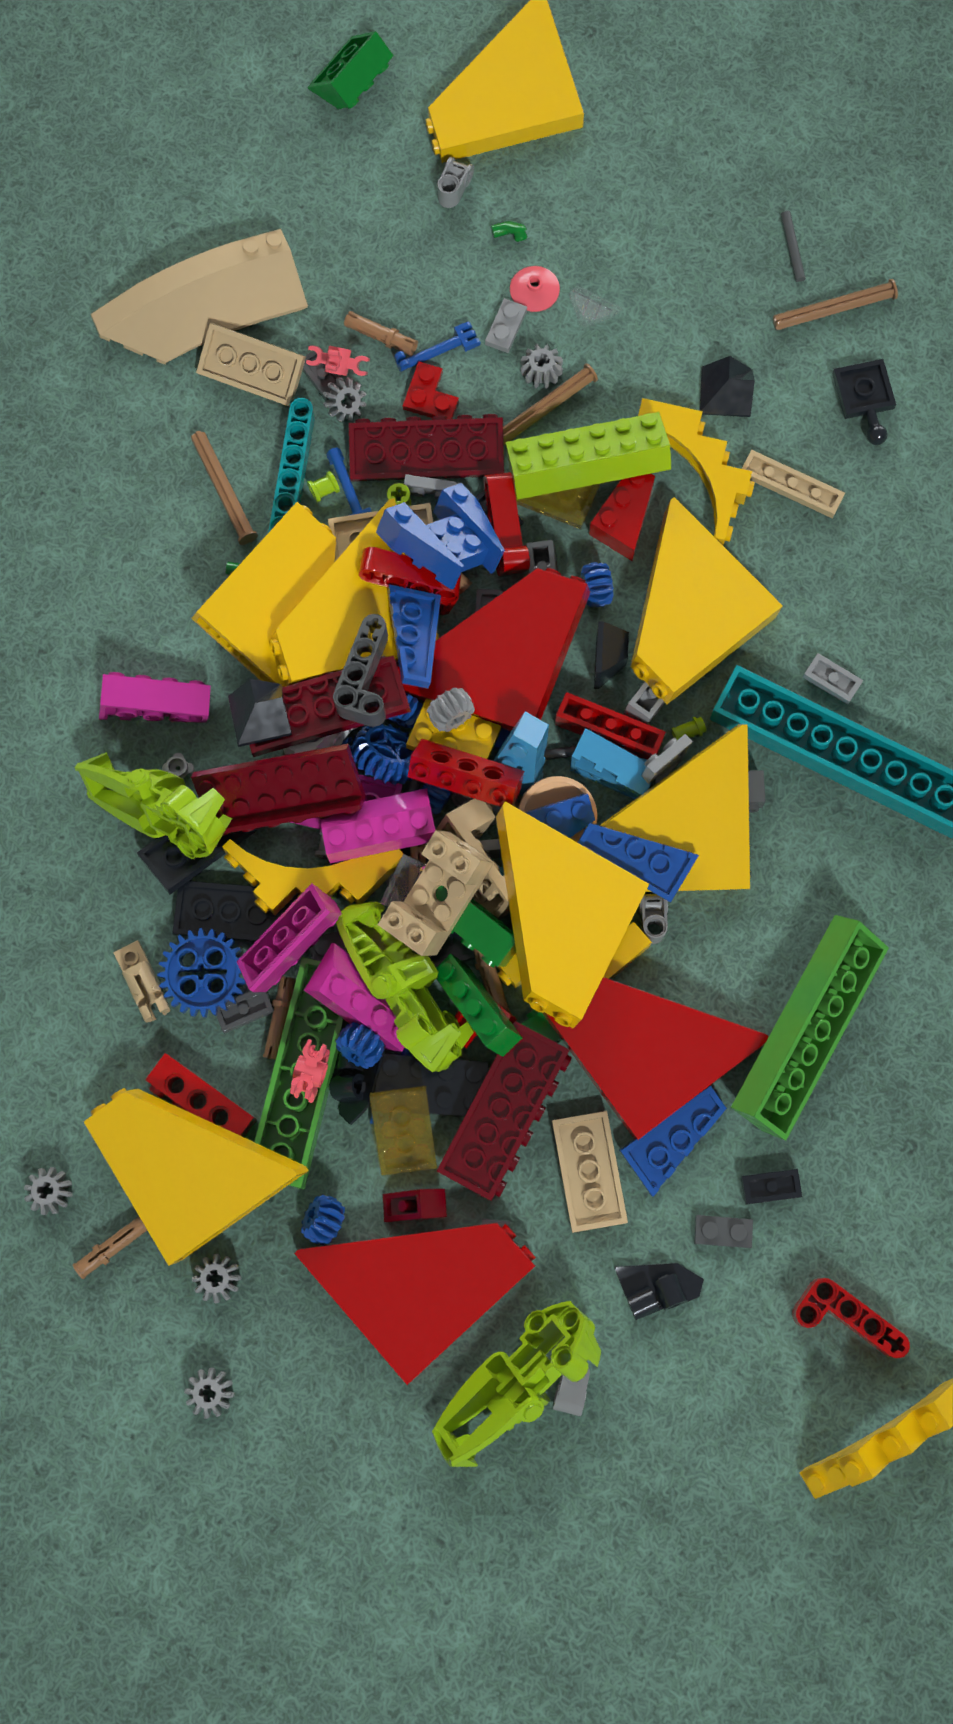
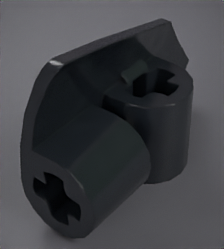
(353, 1087)
(658, 1287)

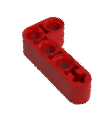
(505, 522)
(388, 567)
(854, 1321)

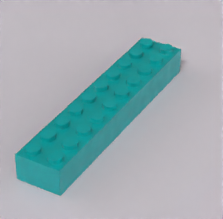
(838, 749)

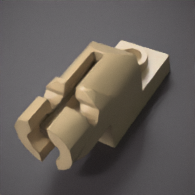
(141, 980)

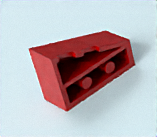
(623, 514)

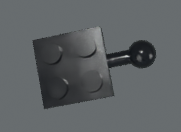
(865, 391)

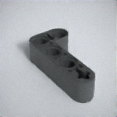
(366, 668)

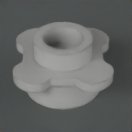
(178, 760)

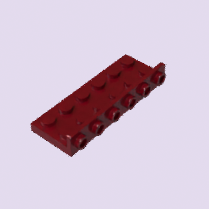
(426, 448)
(314, 712)
(285, 788)
(504, 1113)

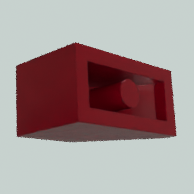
(414, 1205)

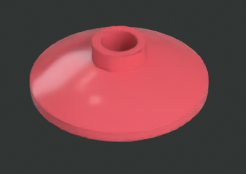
(538, 297)

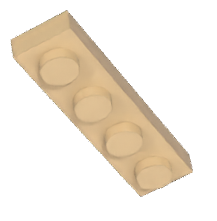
(793, 484)

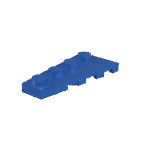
(415, 630)
(648, 860)
(666, 1145)

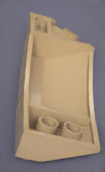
(222, 286)

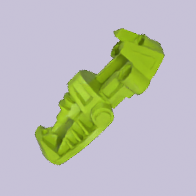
(156, 804)
(402, 978)
(517, 1384)

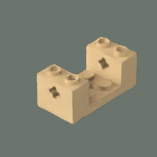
(469, 824)
(422, 919)

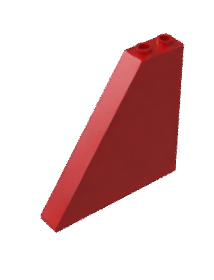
(510, 648)
(652, 1052)
(419, 1288)

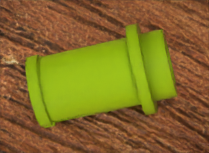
(691, 728)

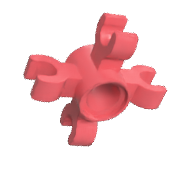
(337, 360)
(310, 1071)

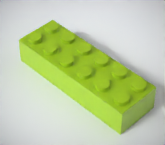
(589, 455)

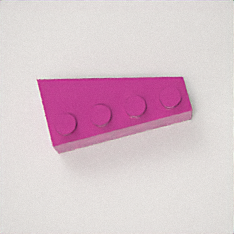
(153, 698)

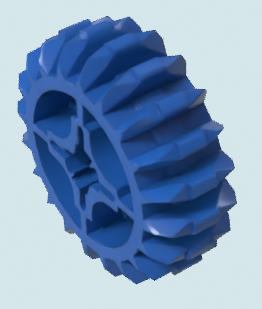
(383, 753)

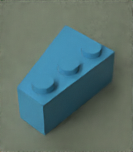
(525, 749)
(609, 765)

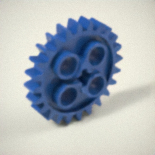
(202, 998)

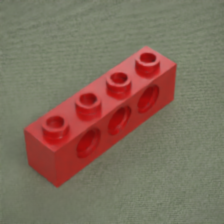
(628, 733)
(465, 773)
(169, 1070)

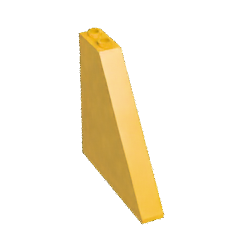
(509, 92)
(267, 589)
(695, 606)
(327, 620)
(701, 812)
(564, 913)
(183, 1170)

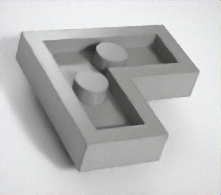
(668, 760)

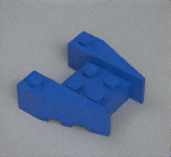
(447, 546)

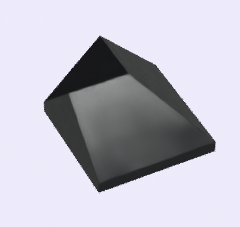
(726, 388)
(610, 652)
(259, 712)

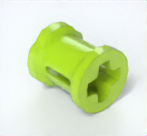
(323, 486)
(404, 494)

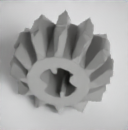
(551, 367)
(351, 403)
(450, 709)
(52, 1200)
(209, 1286)
(216, 1385)

